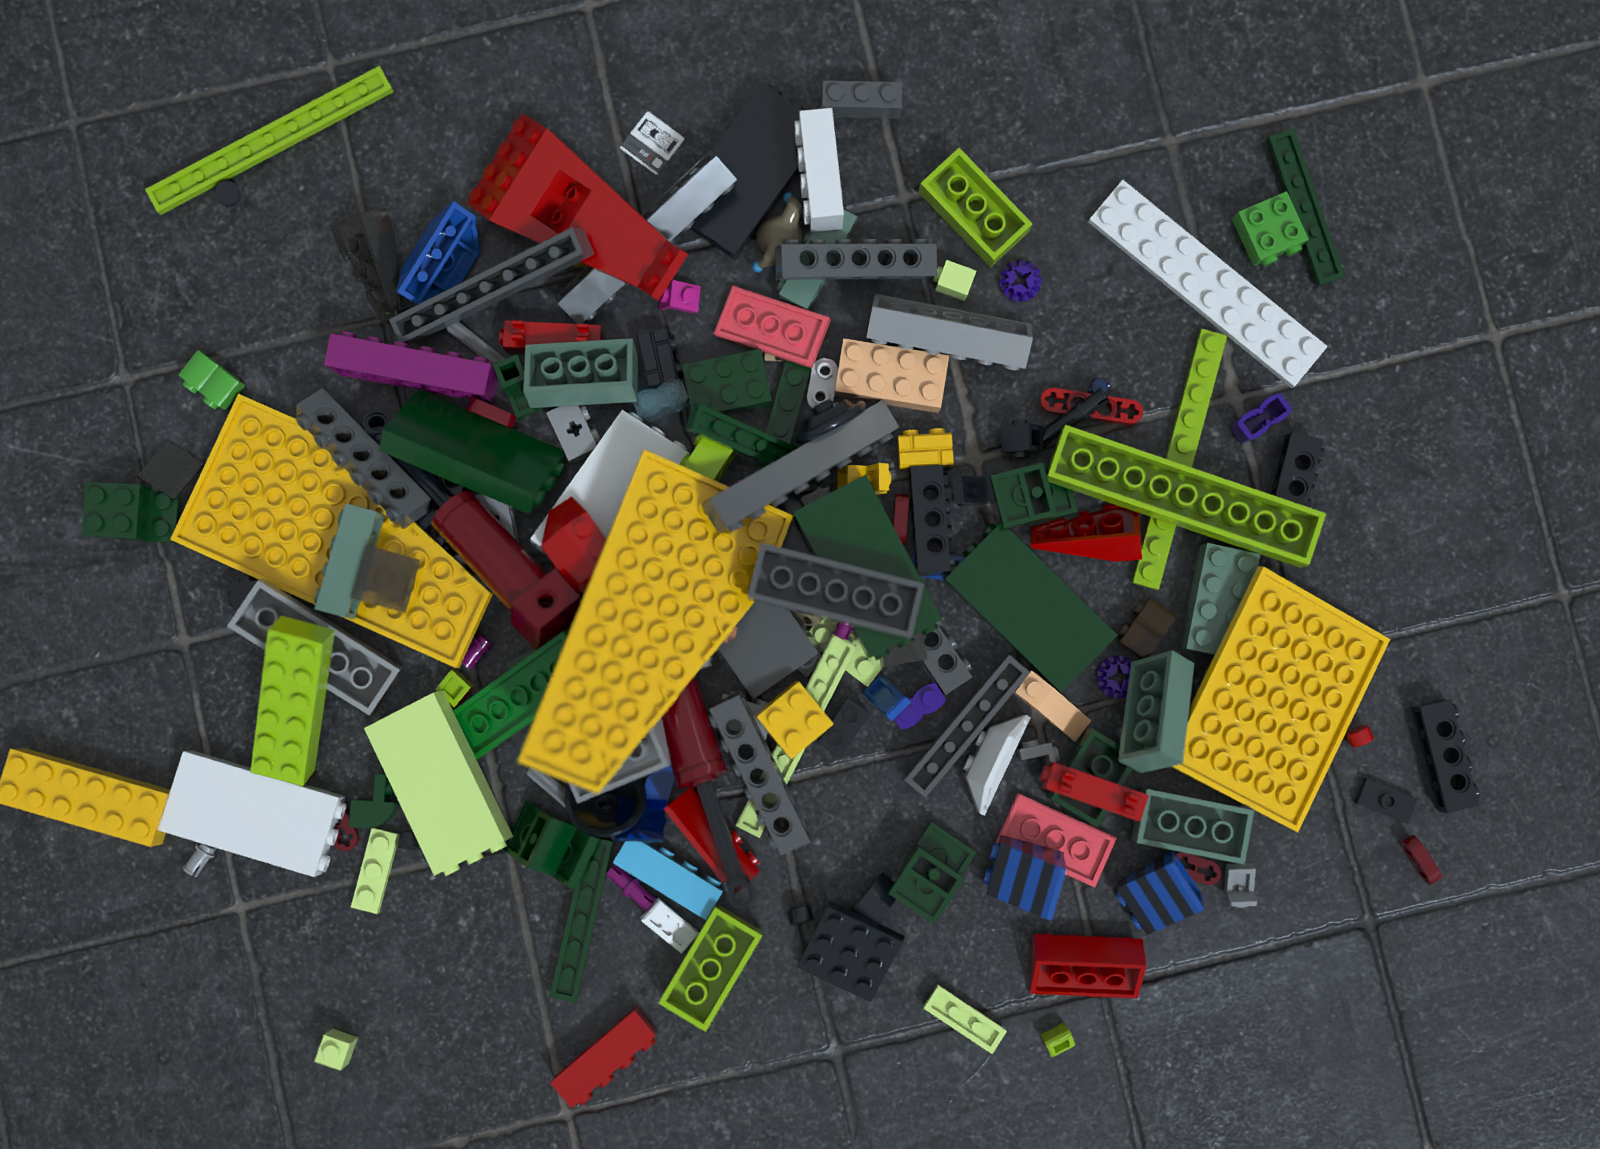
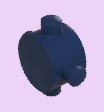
(1097, 384)

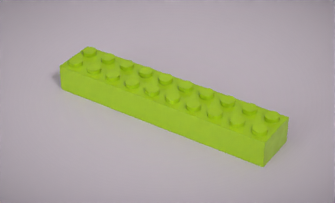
(1185, 497)

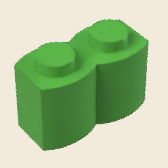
(210, 380)

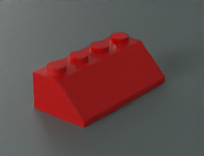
(691, 819)
(1086, 966)

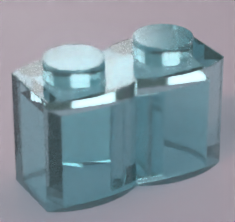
(666, 398)

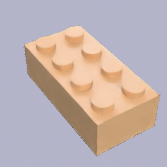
(891, 374)

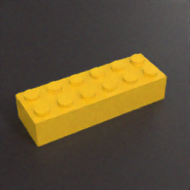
(83, 796)

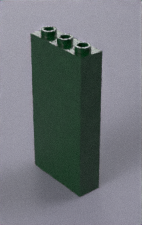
(473, 451)
(856, 531)
(1029, 607)

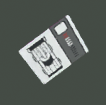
(652, 143)

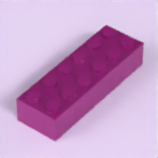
(411, 367)

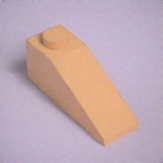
(1052, 706)

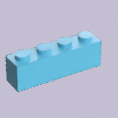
(670, 876)

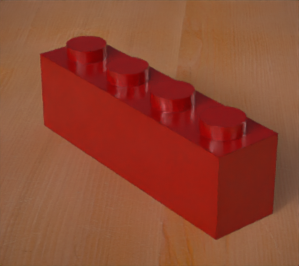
(603, 1057)

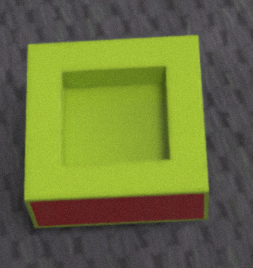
(455, 687)

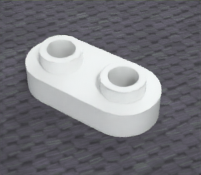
(821, 383)

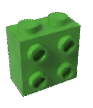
(1270, 230)

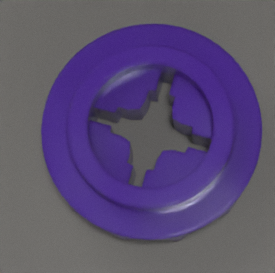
(1019, 292)
(1109, 668)

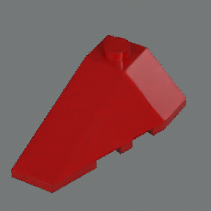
(1102, 535)

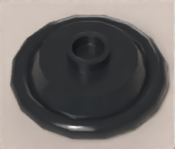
(828, 417)

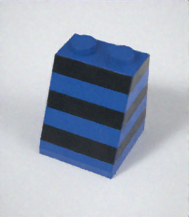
(1025, 875)
(1160, 894)

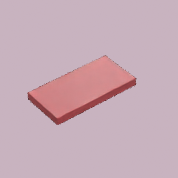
(772, 326)
(1083, 846)

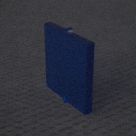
(649, 827)

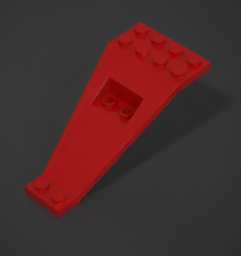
(546, 188)

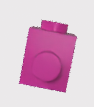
(680, 297)

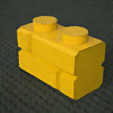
(924, 449)

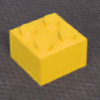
(793, 719)

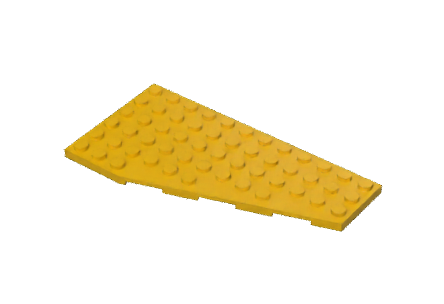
(274, 506)
(646, 622)

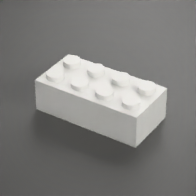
(820, 166)

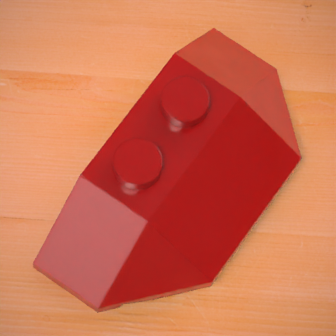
(572, 543)

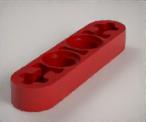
(1122, 417)

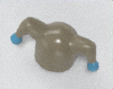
(776, 229)

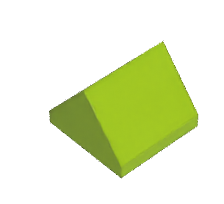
(1058, 1039)

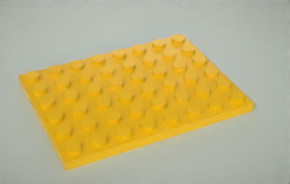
(1279, 698)

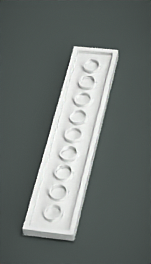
(1207, 284)

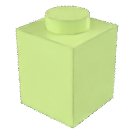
(954, 280)
(336, 1049)

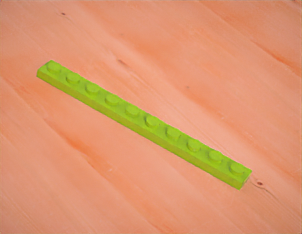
(269, 140)
(1182, 449)

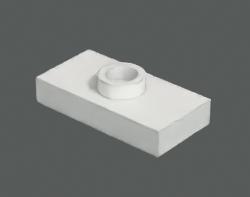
(669, 925)

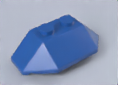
(440, 255)

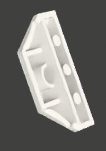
(992, 759)

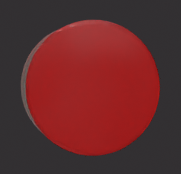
(1359, 736)

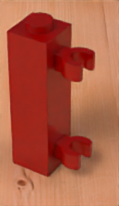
(520, 333)
(1094, 790)

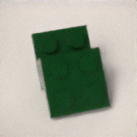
(1029, 498)
(129, 513)
(550, 845)
(932, 872)

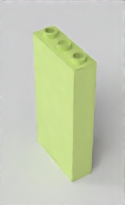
(439, 783)

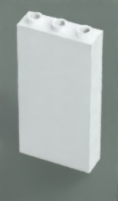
(608, 470)
(252, 814)

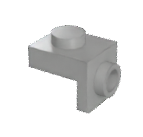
(1033, 749)
(1240, 885)

